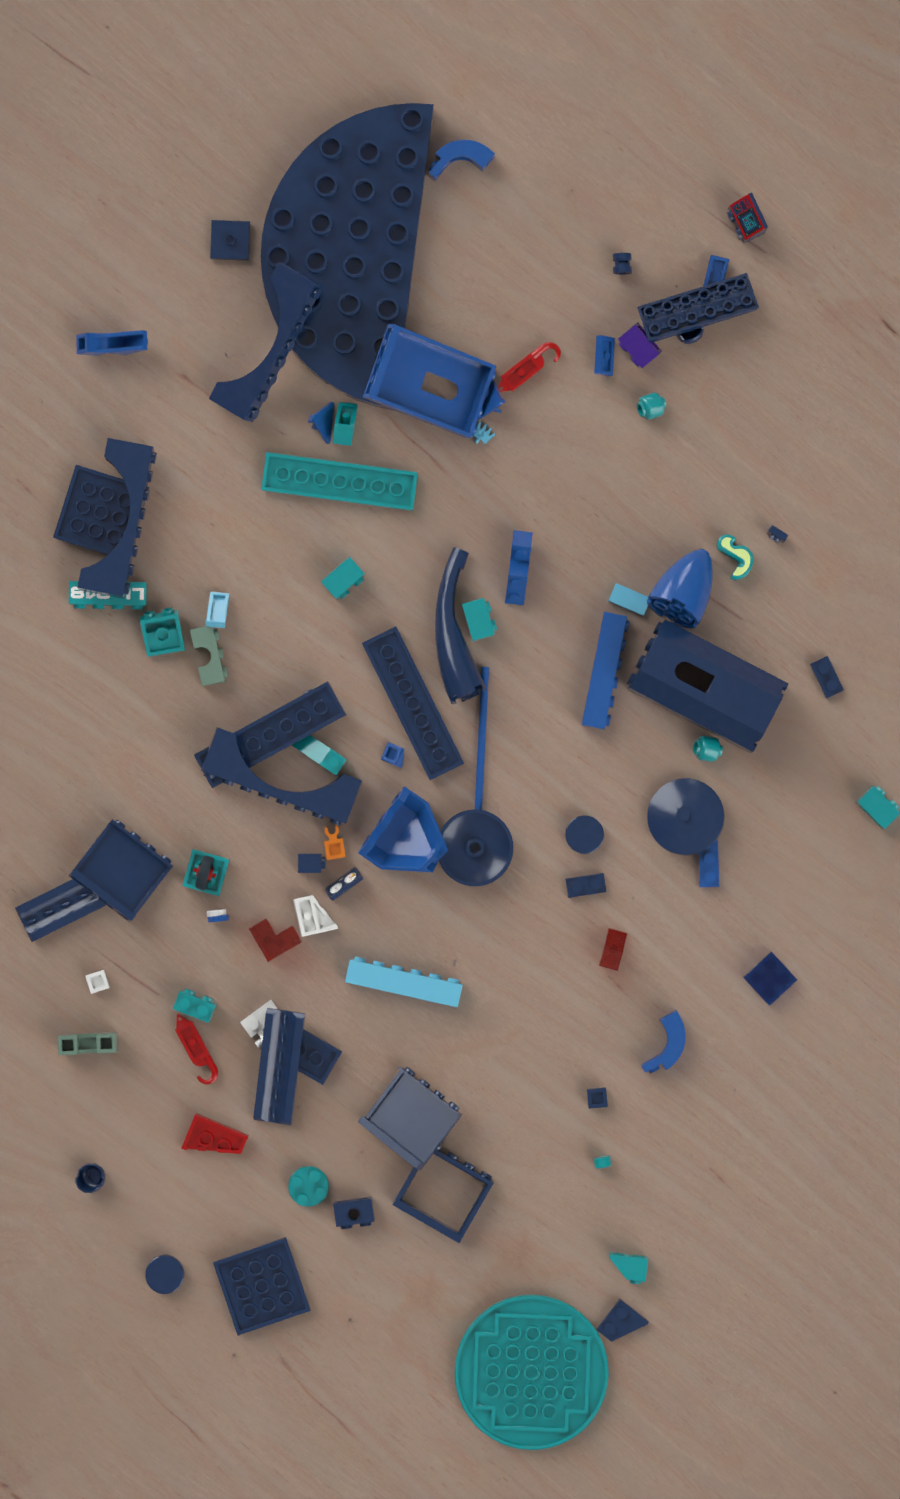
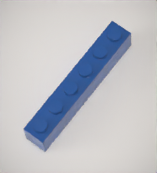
(604, 671)

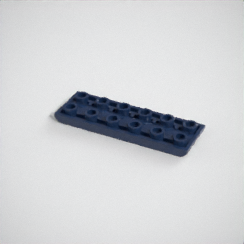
(698, 308)
(56, 909)
(279, 1066)

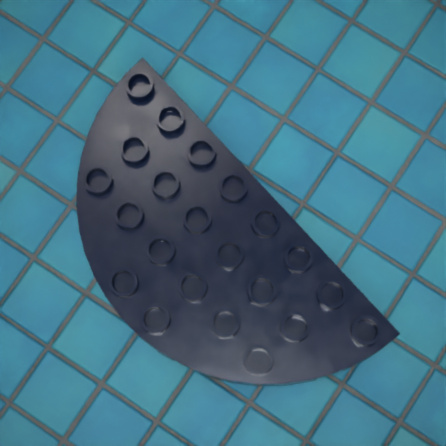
(352, 225)

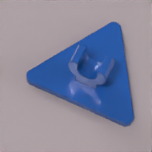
(493, 400)
(323, 420)

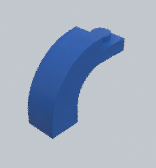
(461, 150)
(675, 1043)

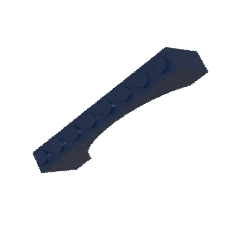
(296, 297)
(112, 573)
(227, 763)

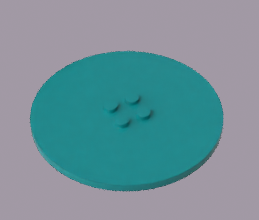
(531, 1372)

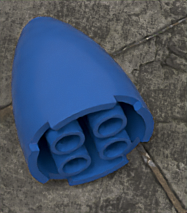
(684, 590)

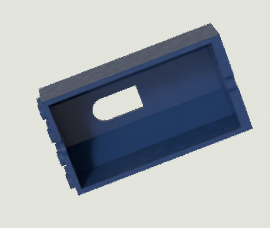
(737, 701)

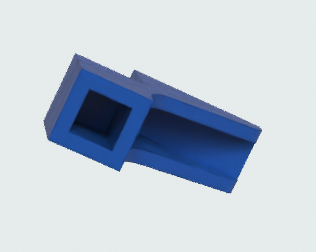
(111, 343)
(518, 567)

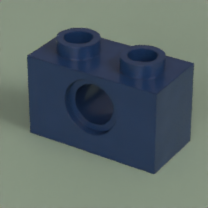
(363, 1205)

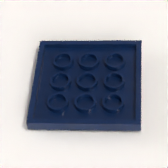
(94, 511)
(261, 1286)

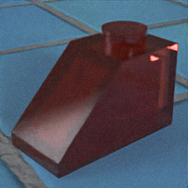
(612, 949)

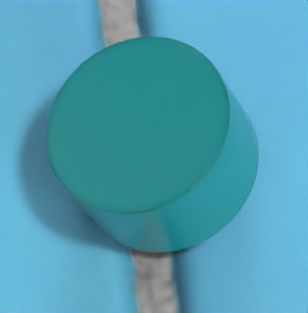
(602, 1162)

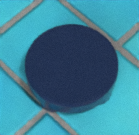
(584, 834)
(164, 1274)

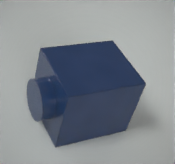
(311, 863)

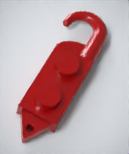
(527, 368)
(196, 1048)

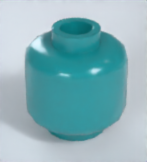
(651, 406)
(707, 748)

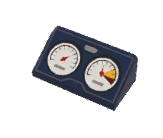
(344, 883)

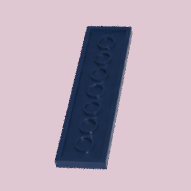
(412, 703)
(284, 727)

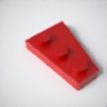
(213, 1136)

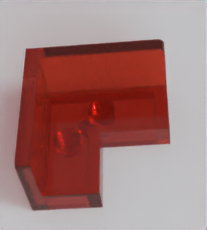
(272, 944)

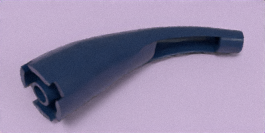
(455, 661)

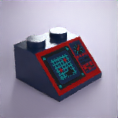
(747, 218)

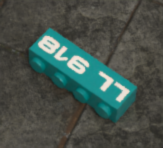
(136, 598)

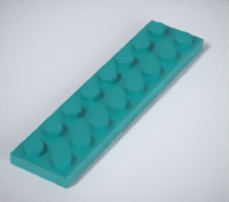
(339, 481)

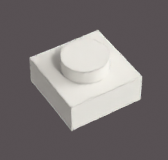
(97, 981)

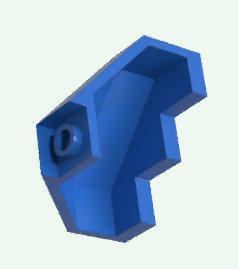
(405, 836)

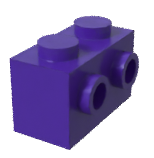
(638, 346)

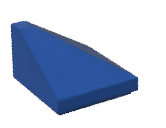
(393, 754)

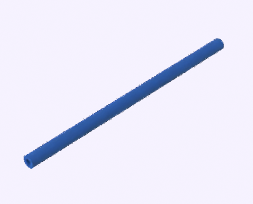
(481, 740)

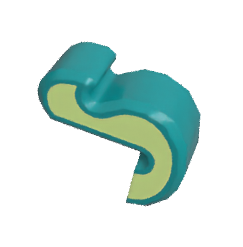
(738, 553)

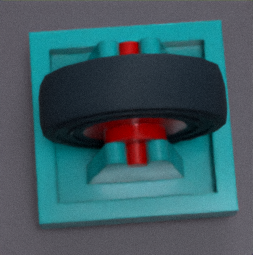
(206, 872)

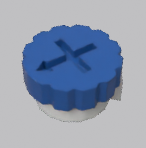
(217, 915)

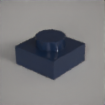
(777, 535)
(597, 1097)

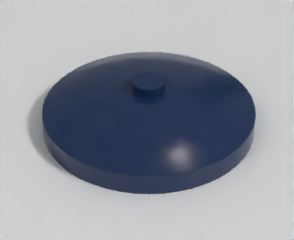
(685, 816)
(477, 848)

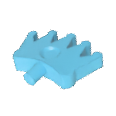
(480, 434)

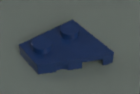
(621, 1321)

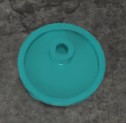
(308, 1186)

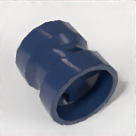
(622, 263)

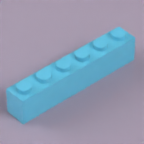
(404, 983)

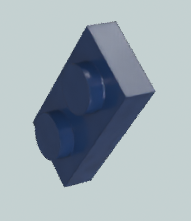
(826, 677)
(585, 885)

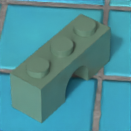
(213, 672)
(88, 1043)

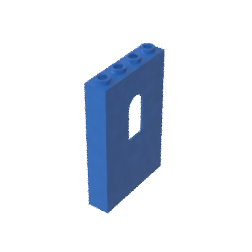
(401, 372)

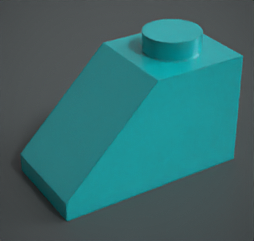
(345, 423)
(631, 1266)

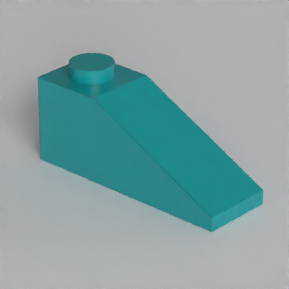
(321, 754)

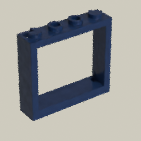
(433, 1222)

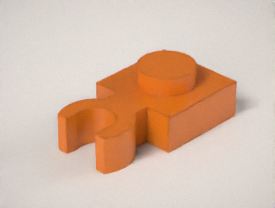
(334, 847)

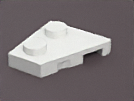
(312, 917)

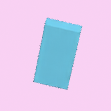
(629, 599)
(217, 609)

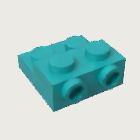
(162, 632)

